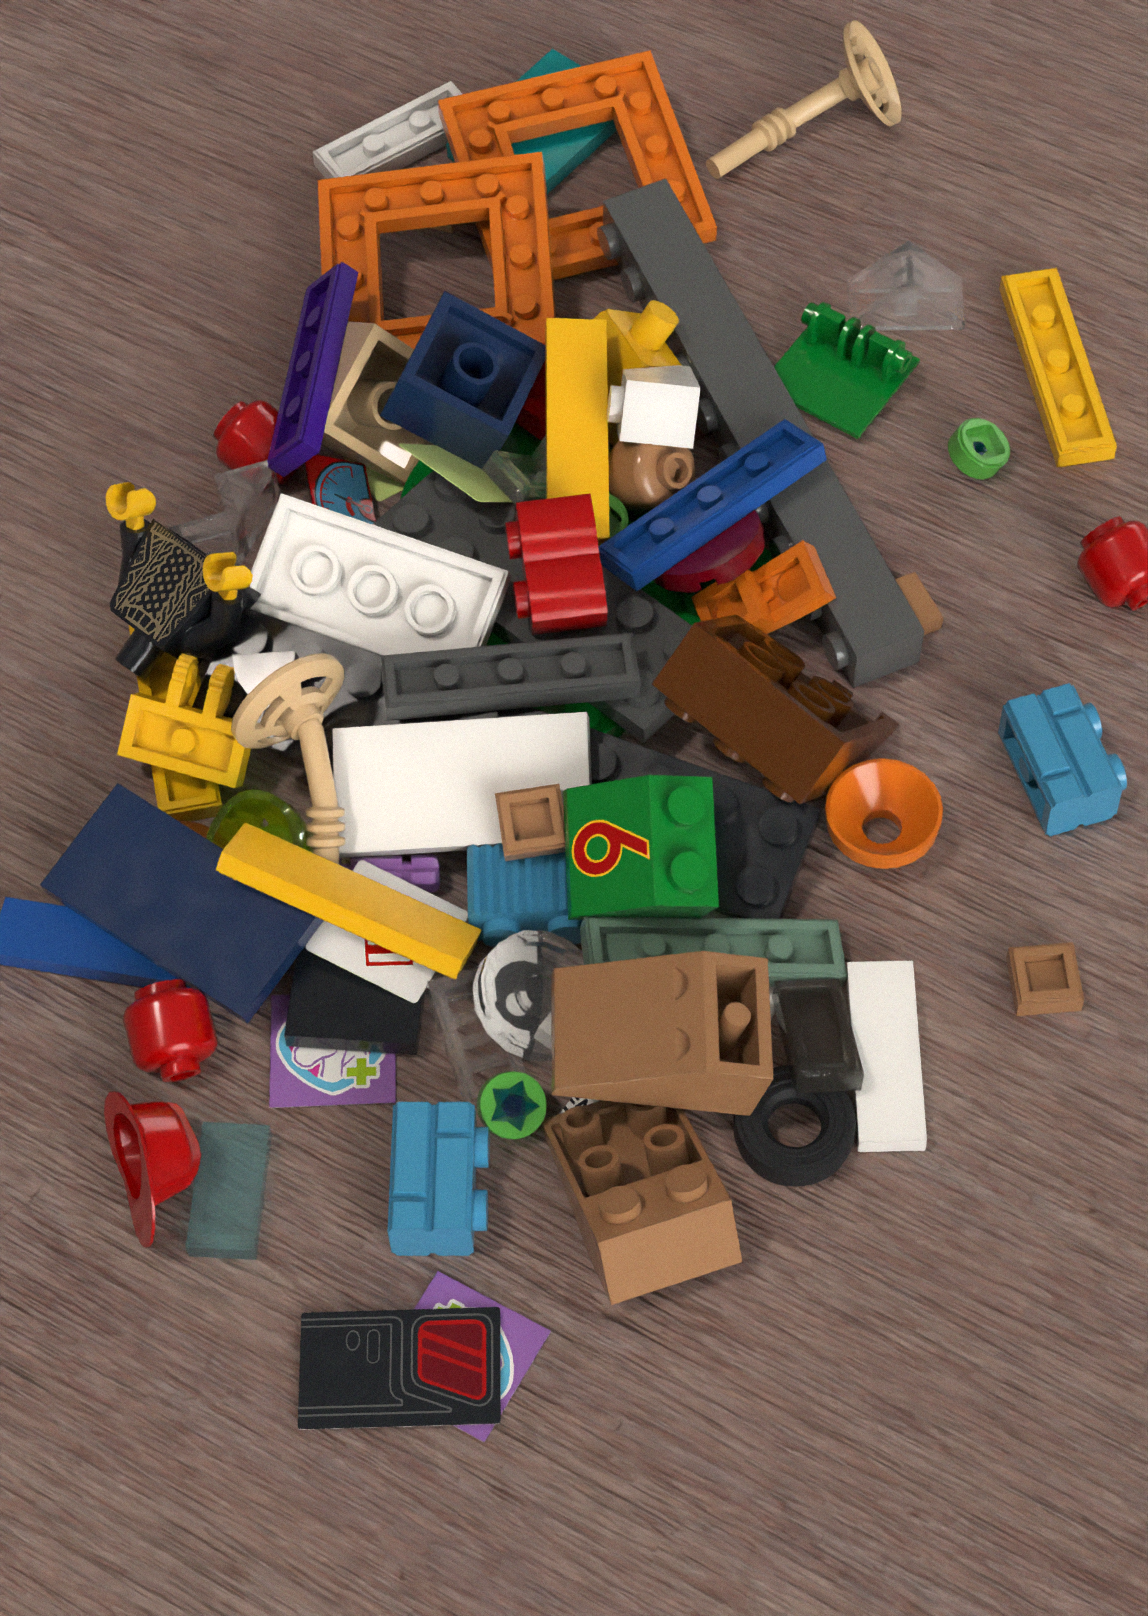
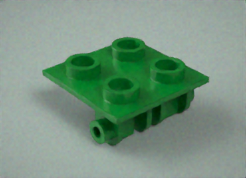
(843, 370)

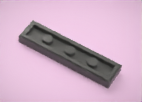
(510, 676)

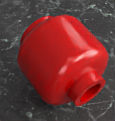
(247, 435)
(1117, 562)
(170, 1030)

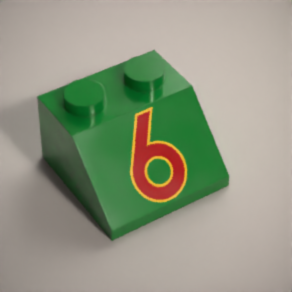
(641, 848)

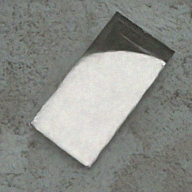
(817, 1036)

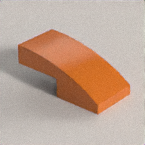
(772, 594)

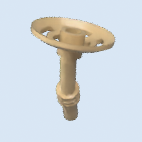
(862, 78)
(300, 718)

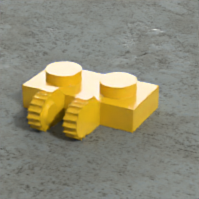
(186, 737)

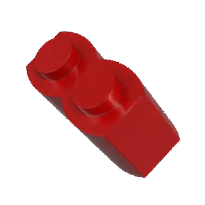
(559, 564)

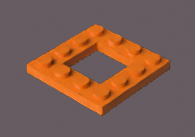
(616, 89)
(496, 189)

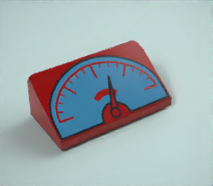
(340, 487)

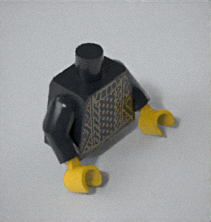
(171, 588)

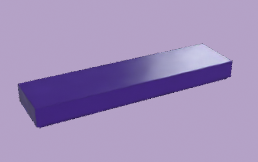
(312, 370)

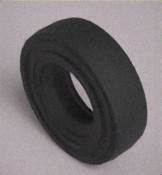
(796, 1164)

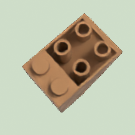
(664, 1031)
(642, 1195)

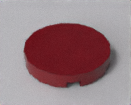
(719, 559)

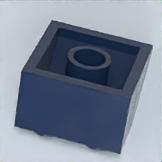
(465, 381)

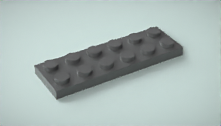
(456, 522)

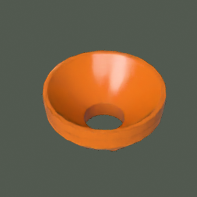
(883, 791)

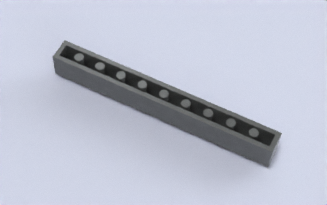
(741, 396)

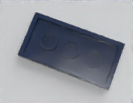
(162, 897)

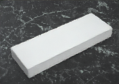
(389, 140)
(887, 1039)

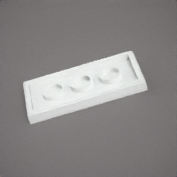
(372, 583)
(438, 781)

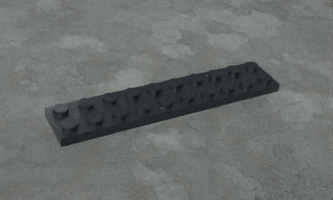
(756, 833)

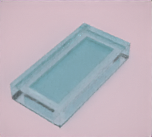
(229, 1191)

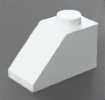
(655, 406)

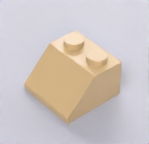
(363, 382)

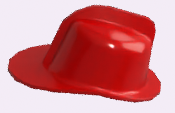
(153, 1153)

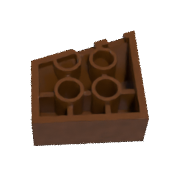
(768, 710)

